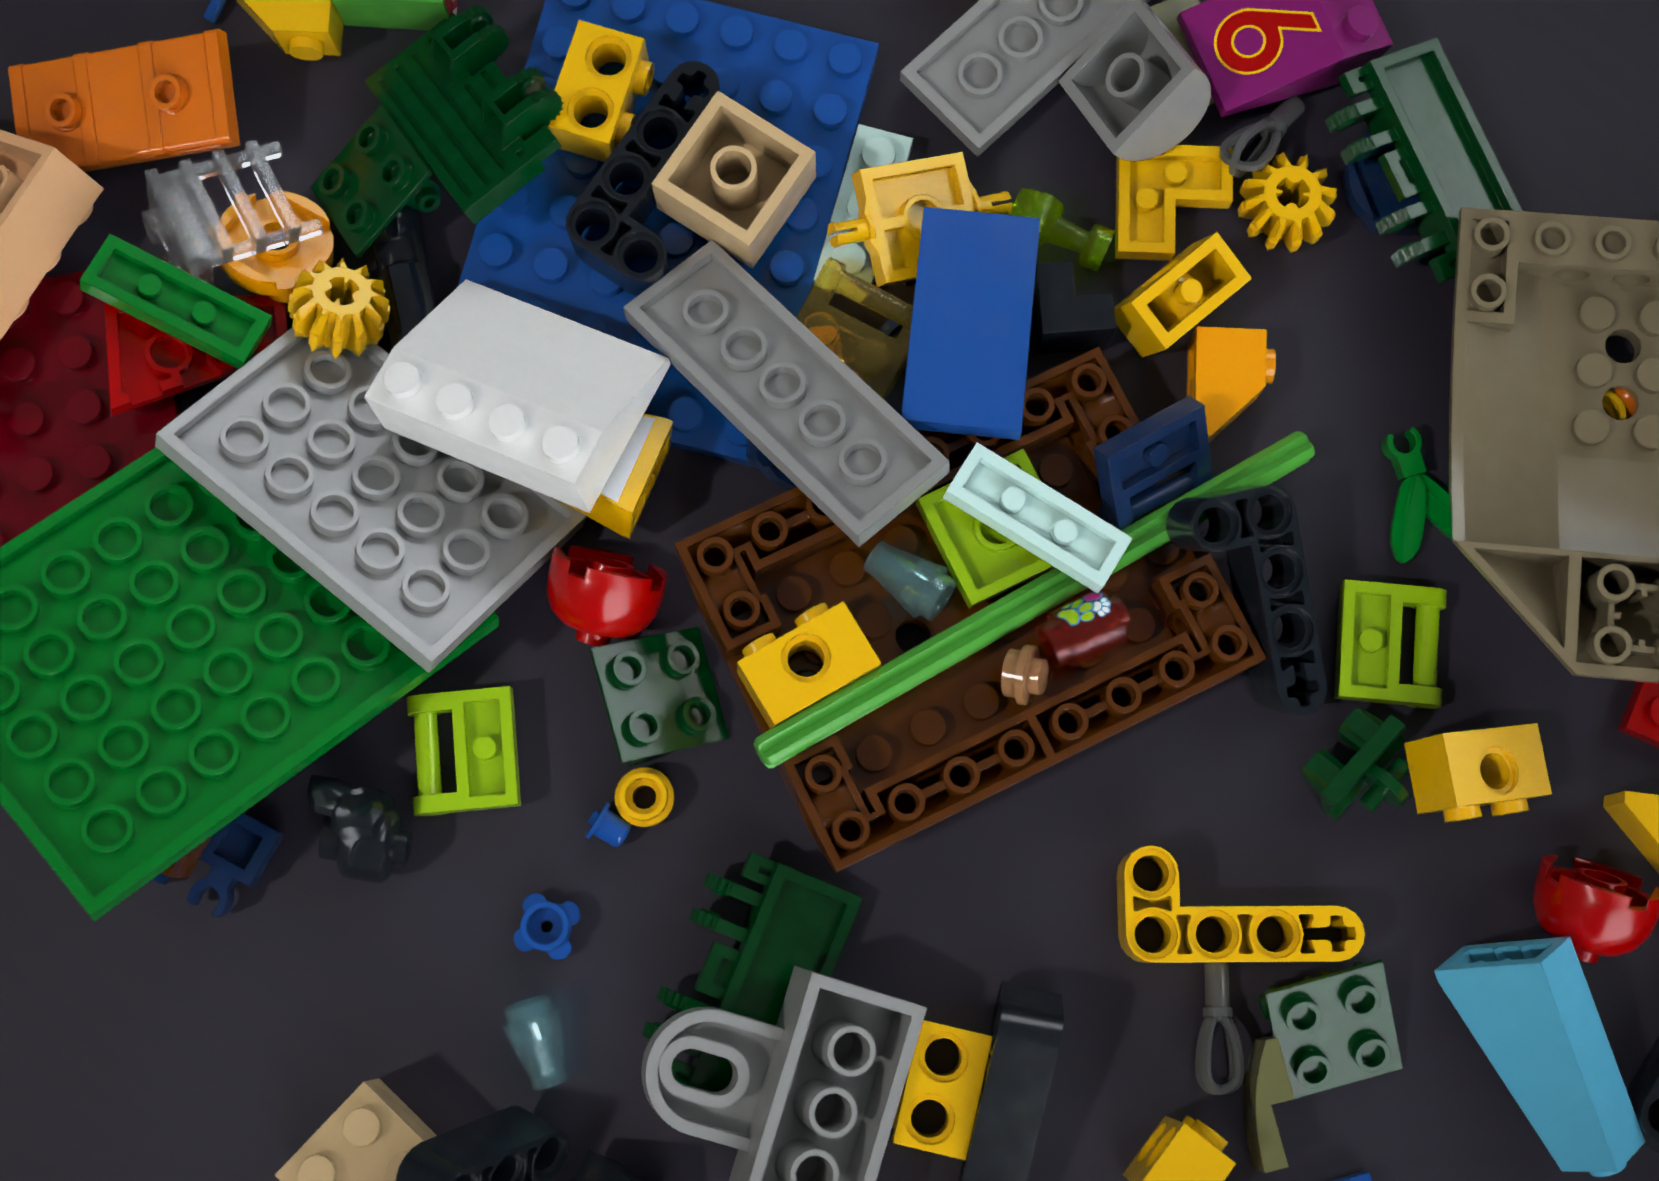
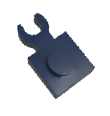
(236, 854)

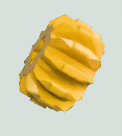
(1293, 221)
(338, 308)

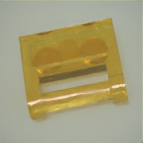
(862, 348)

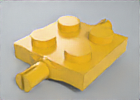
(893, 205)

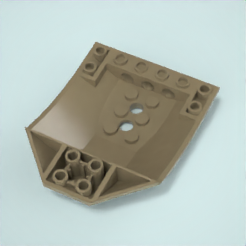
(1540, 478)

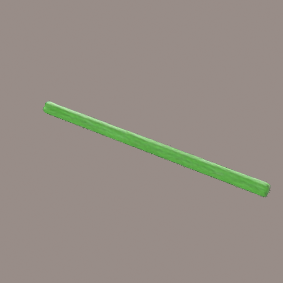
(1003, 616)

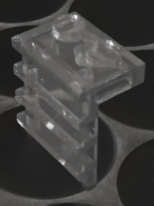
(189, 225)

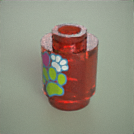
(1084, 629)

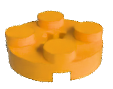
(276, 270)

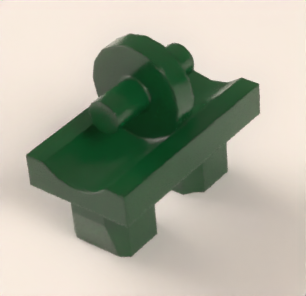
(1375, 747)

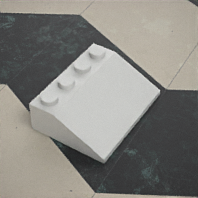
(518, 392)

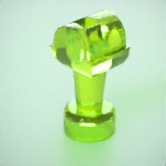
(1061, 232)

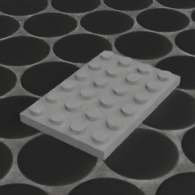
(371, 515)

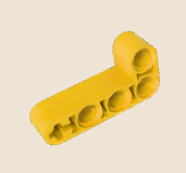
(1237, 922)

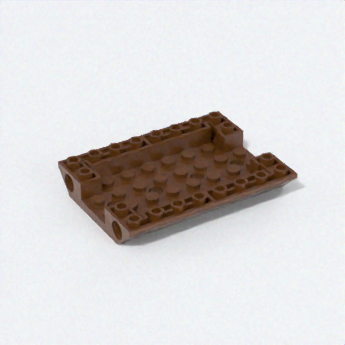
(957, 731)

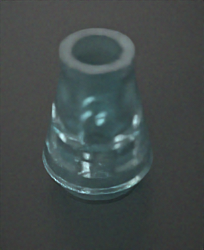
(912, 580)
(537, 1038)

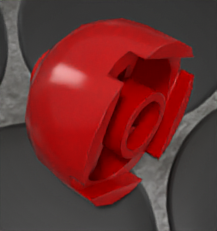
(603, 593)
(1594, 907)

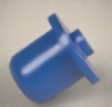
(608, 826)

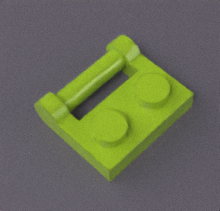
(1371, 643)
(482, 748)

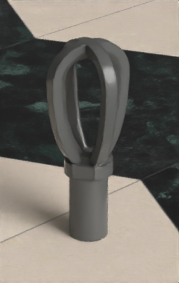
(1271, 128)
(1218, 1010)

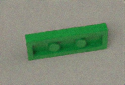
(175, 302)

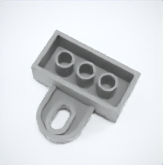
(803, 1093)

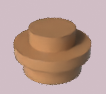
(1024, 674)

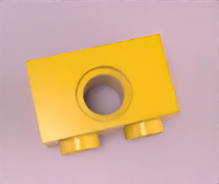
(1180, 295)
(821, 630)
(1478, 769)

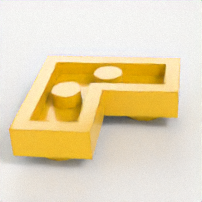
(1154, 188)

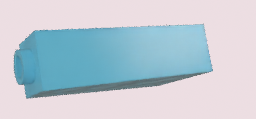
(1548, 1047)

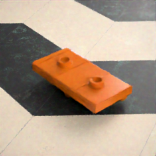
(130, 101)

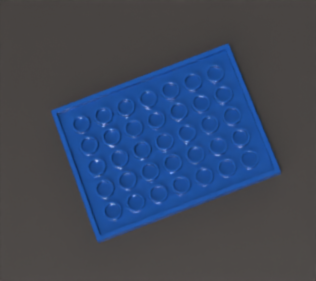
(782, 71)

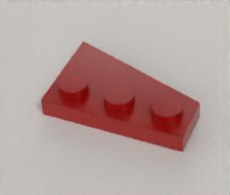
(154, 365)

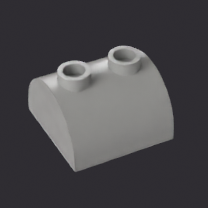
(1138, 86)

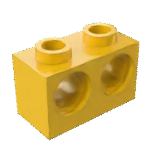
(590, 92)
(955, 1090)
(1181, 1153)

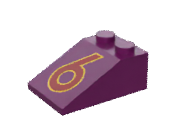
(1279, 47)

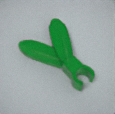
(1415, 500)

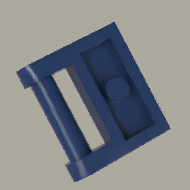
(1153, 462)

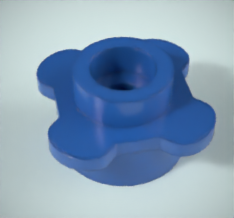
(539, 910)

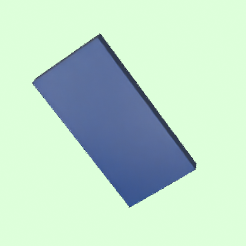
(971, 323)

